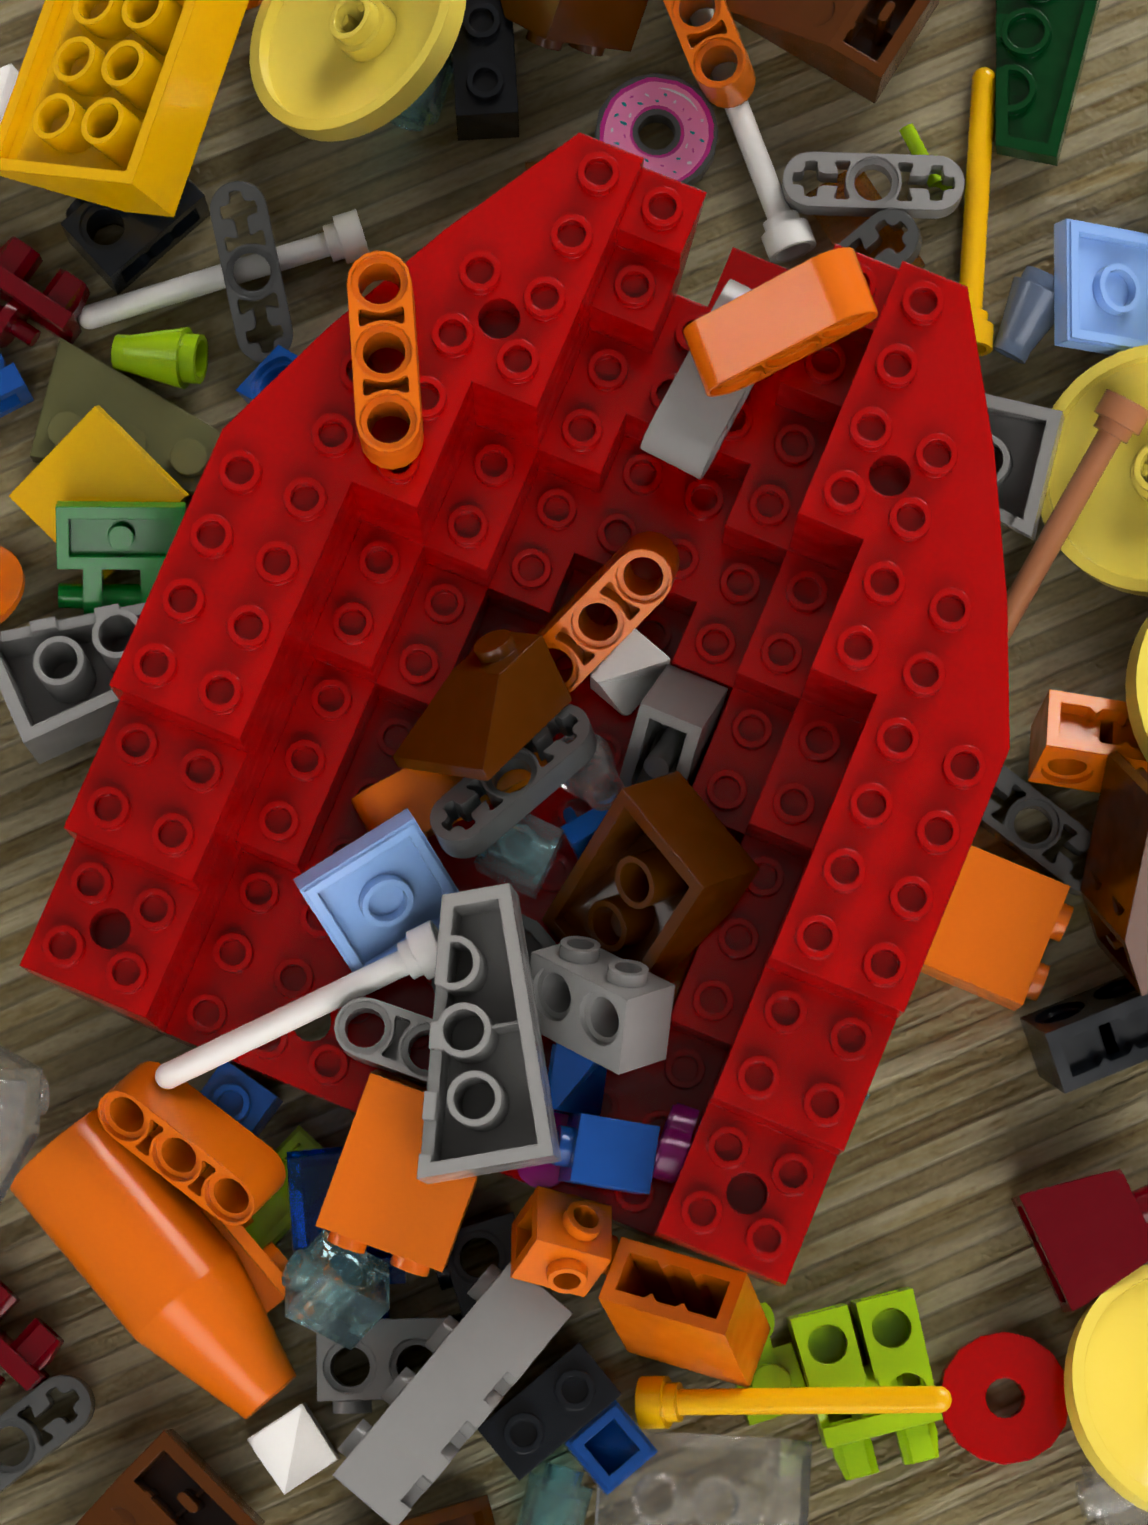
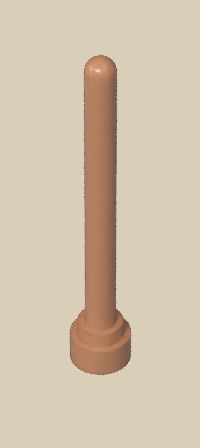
(1115, 424)

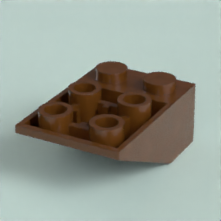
(845, 39)
(1117, 870)
(170, 1488)

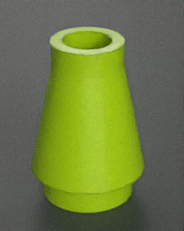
(165, 356)

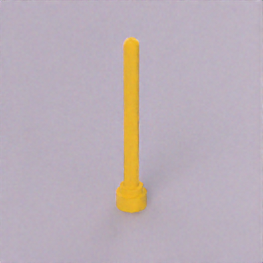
(977, 201)
(663, 1402)

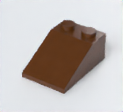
(653, 876)

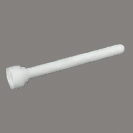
(785, 232)
(339, 240)
(414, 957)

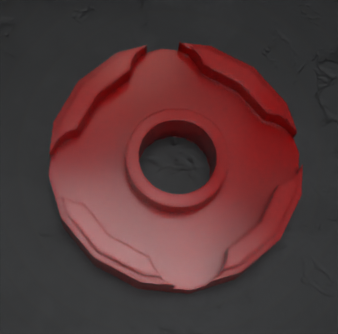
(1042, 1405)

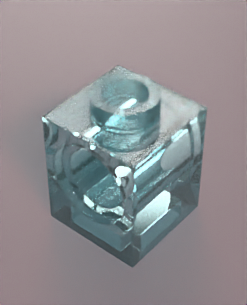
(523, 855)
(336, 1291)

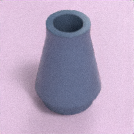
(1026, 314)

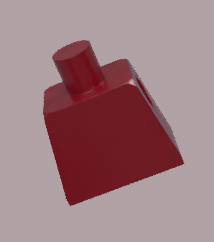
(1086, 1234)

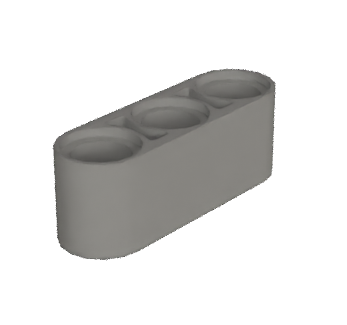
(690, 423)
(394, 1048)

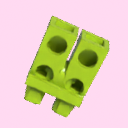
(894, 1357)

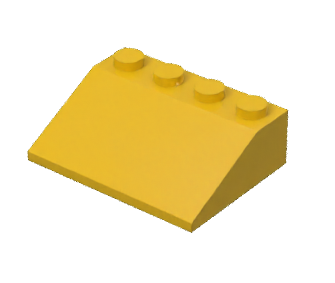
(117, 98)

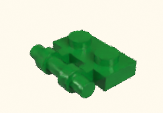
(112, 537)

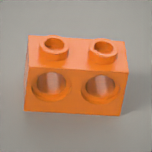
(1074, 740)

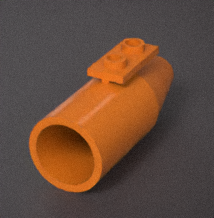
(163, 1264)

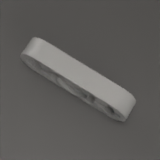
(827, 166)

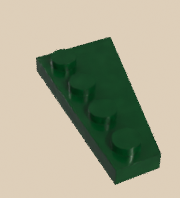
(1038, 73)

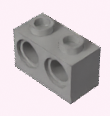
(601, 1004)
(383, 1348)

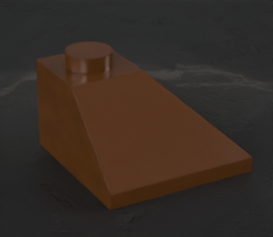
(487, 708)

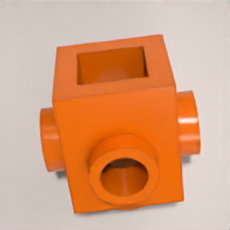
(562, 1242)

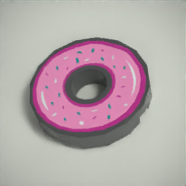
(664, 101)

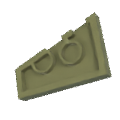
(162, 429)

